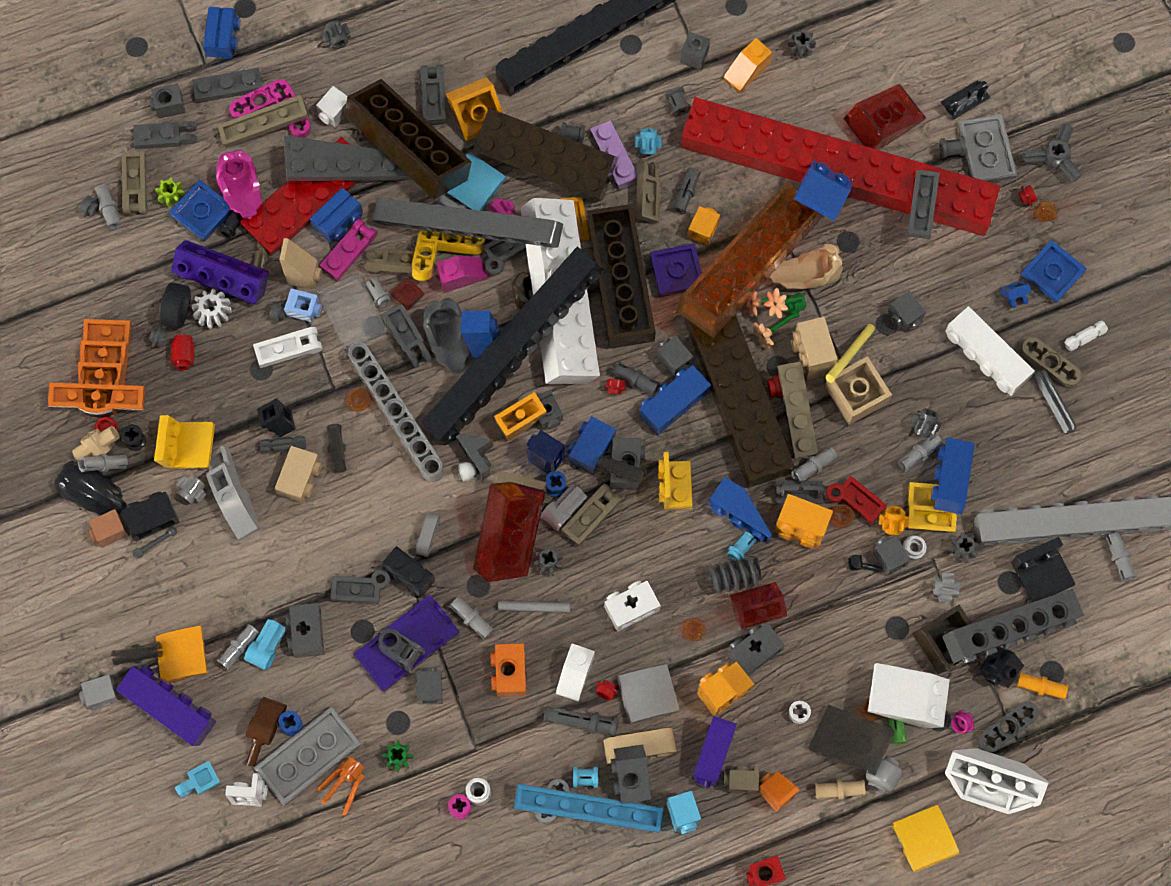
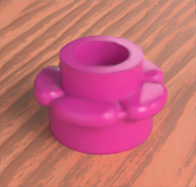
(958, 722)

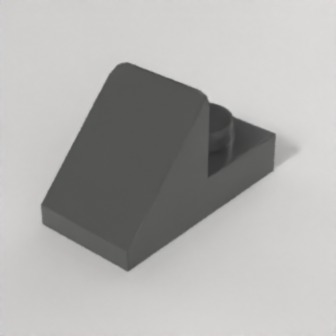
(473, 448)

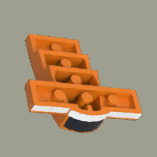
(100, 373)

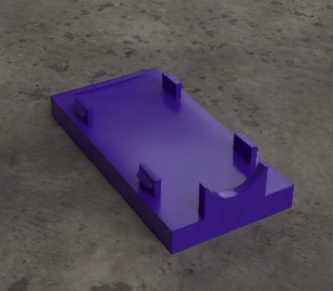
(424, 625)

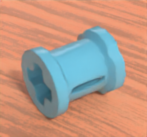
(593, 773)

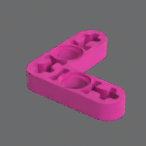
(270, 93)

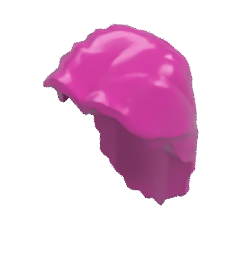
(239, 183)

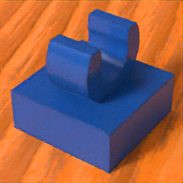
(1016, 290)

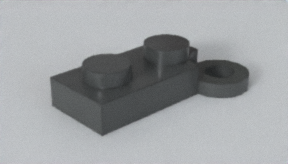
(501, 252)
(358, 589)

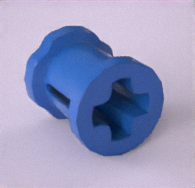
(554, 477)
(289, 716)

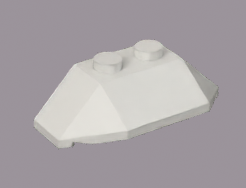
(994, 781)

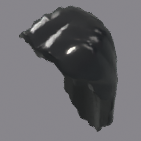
(89, 489)

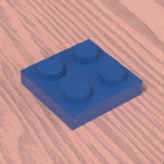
(201, 210)
(1053, 271)

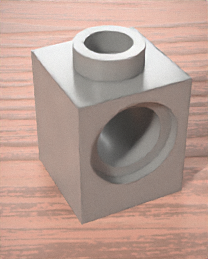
(99, 693)

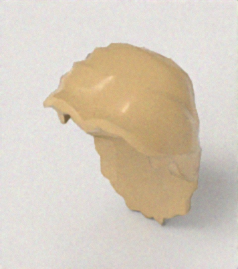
(810, 269)

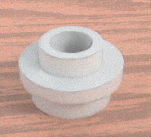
(919, 542)

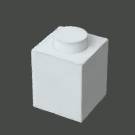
(332, 107)

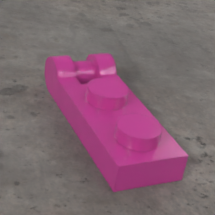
(348, 250)

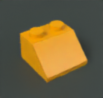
(470, 106)

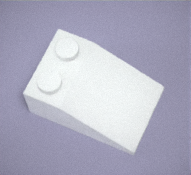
(909, 696)

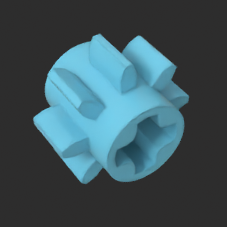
(648, 141)

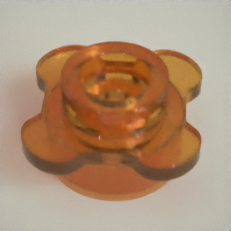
(863, 711)

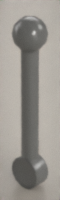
(138, 553)

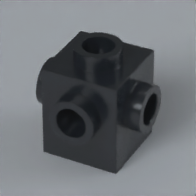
(1002, 668)

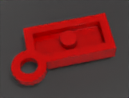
(858, 498)

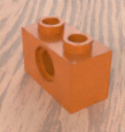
(509, 655)

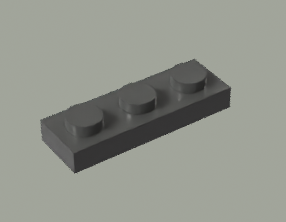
(226, 85)
(923, 204)

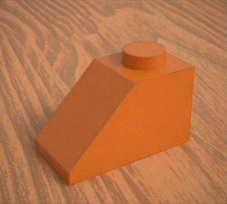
(777, 790)

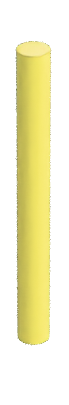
(850, 353)

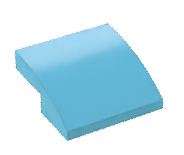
(481, 184)

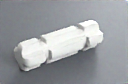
(1086, 335)

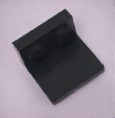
(1043, 570)

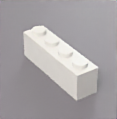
(989, 351)

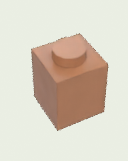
(107, 528)

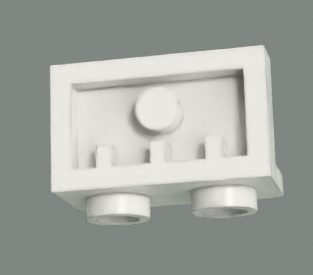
(242, 794)

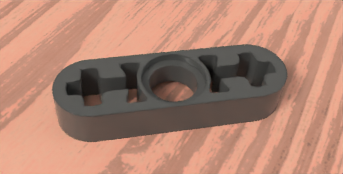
(1007, 737)

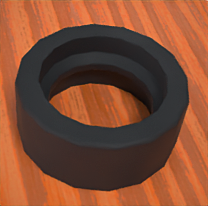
(175, 305)

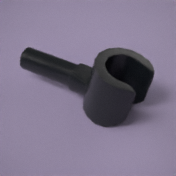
(856, 564)

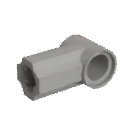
(560, 512)

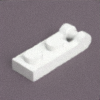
(287, 347)

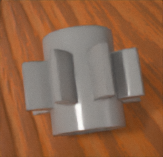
(191, 489)
(946, 587)

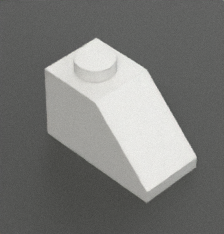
(575, 672)

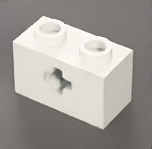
(624, 616)

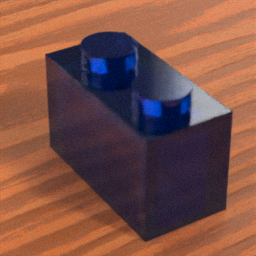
(545, 452)

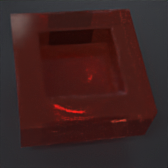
(407, 293)

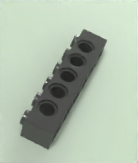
(960, 640)

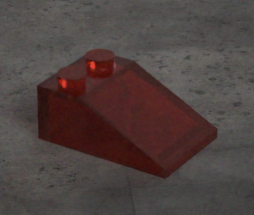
(884, 117)

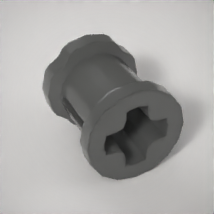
(678, 101)
(573, 132)
(952, 147)

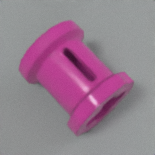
(453, 803)

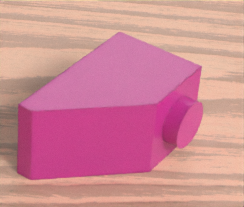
(460, 272)

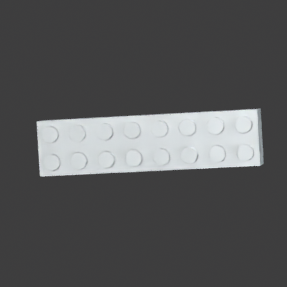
(570, 348)

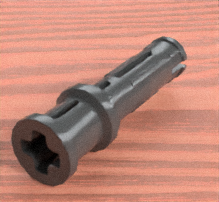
(593, 722)

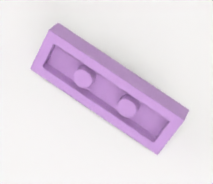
(609, 142)

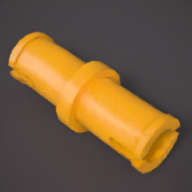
(1042, 685)

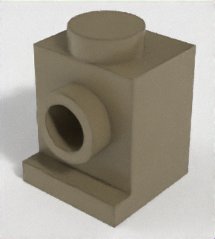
(742, 780)

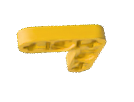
(434, 245)

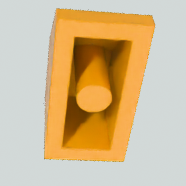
(748, 65)
(520, 416)

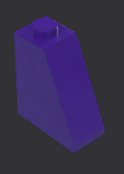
(714, 752)

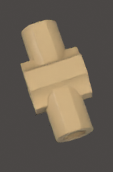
(96, 443)

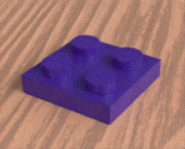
(675, 269)

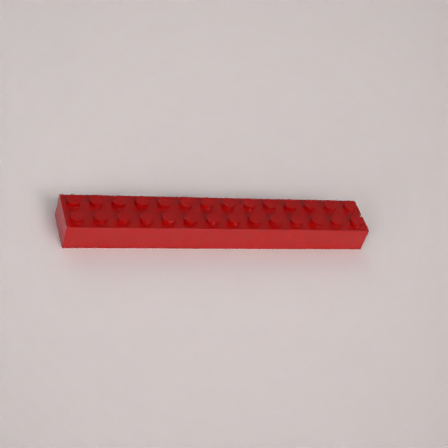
(875, 174)

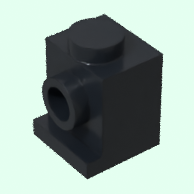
(276, 418)

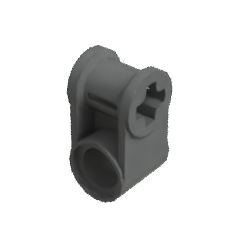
(401, 649)

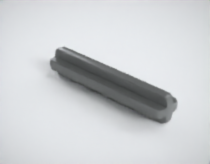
(1055, 401)

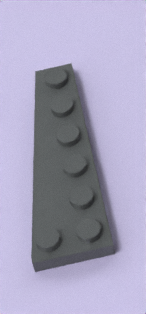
(333, 161)

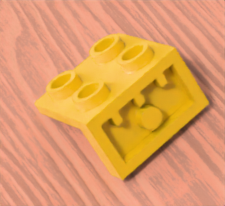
(184, 443)
(676, 485)

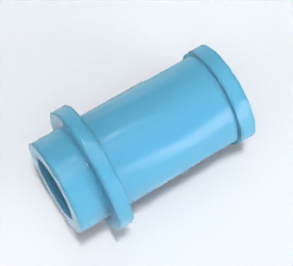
(741, 547)

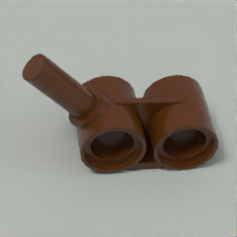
(263, 726)

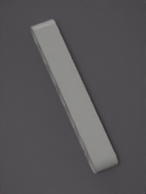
(393, 401)

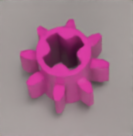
(501, 206)

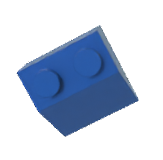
(823, 190)

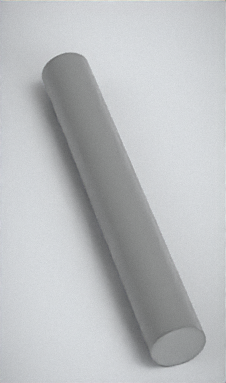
(533, 606)

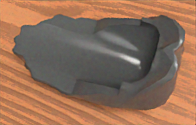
(443, 332)

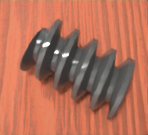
(735, 575)

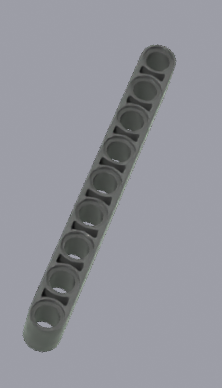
(468, 222)

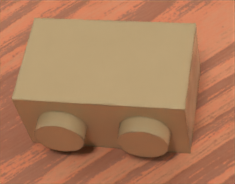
(298, 474)

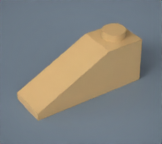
(299, 266)

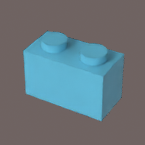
(683, 812)

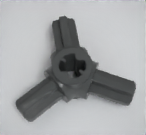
(1060, 146)

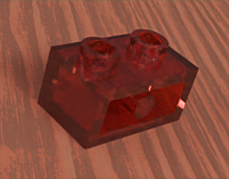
(758, 605)

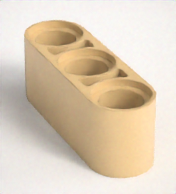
(655, 742)

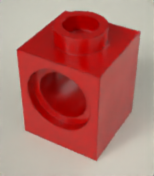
(773, 865)

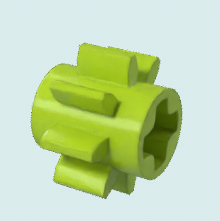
(164, 195)

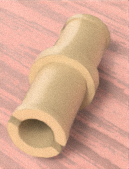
(840, 789)

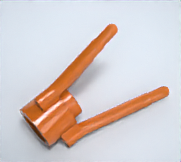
(348, 771)

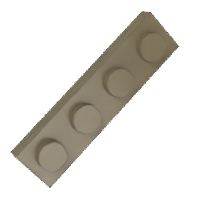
(263, 121)
(797, 409)

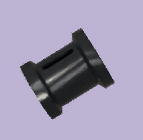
(128, 433)

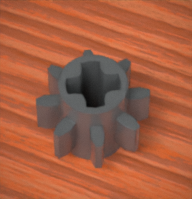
(336, 34)
(801, 37)
(926, 422)
(968, 542)
(550, 567)

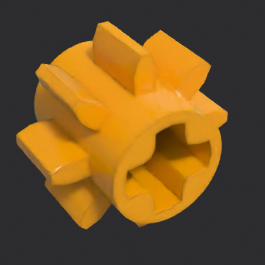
(893, 520)

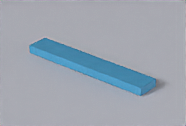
(588, 808)

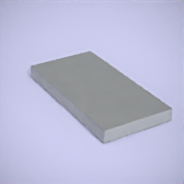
(308, 756)

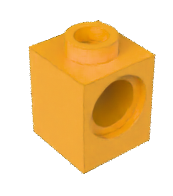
(703, 225)

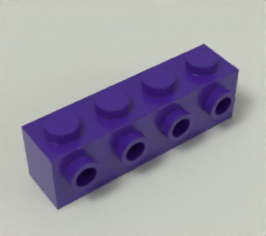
(220, 272)
(166, 705)

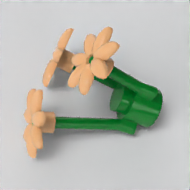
(788, 303)

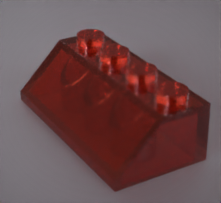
(508, 531)

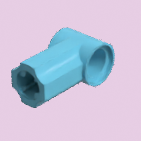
(262, 651)

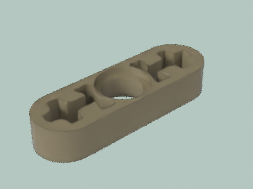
(1040, 364)

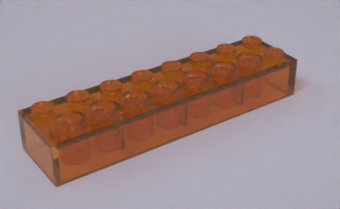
(747, 261)

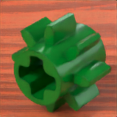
(399, 749)

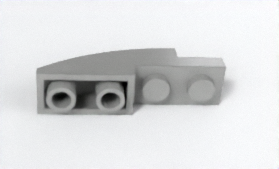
(229, 494)

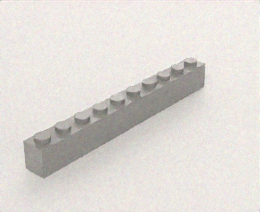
(1073, 521)

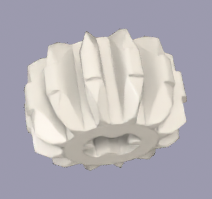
(213, 317)

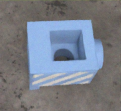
(300, 299)

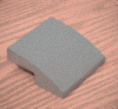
(648, 693)

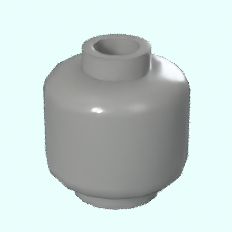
(886, 776)

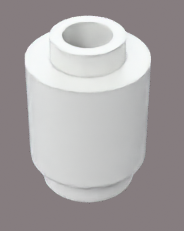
(475, 784)

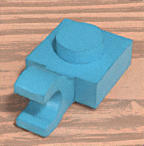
(201, 778)

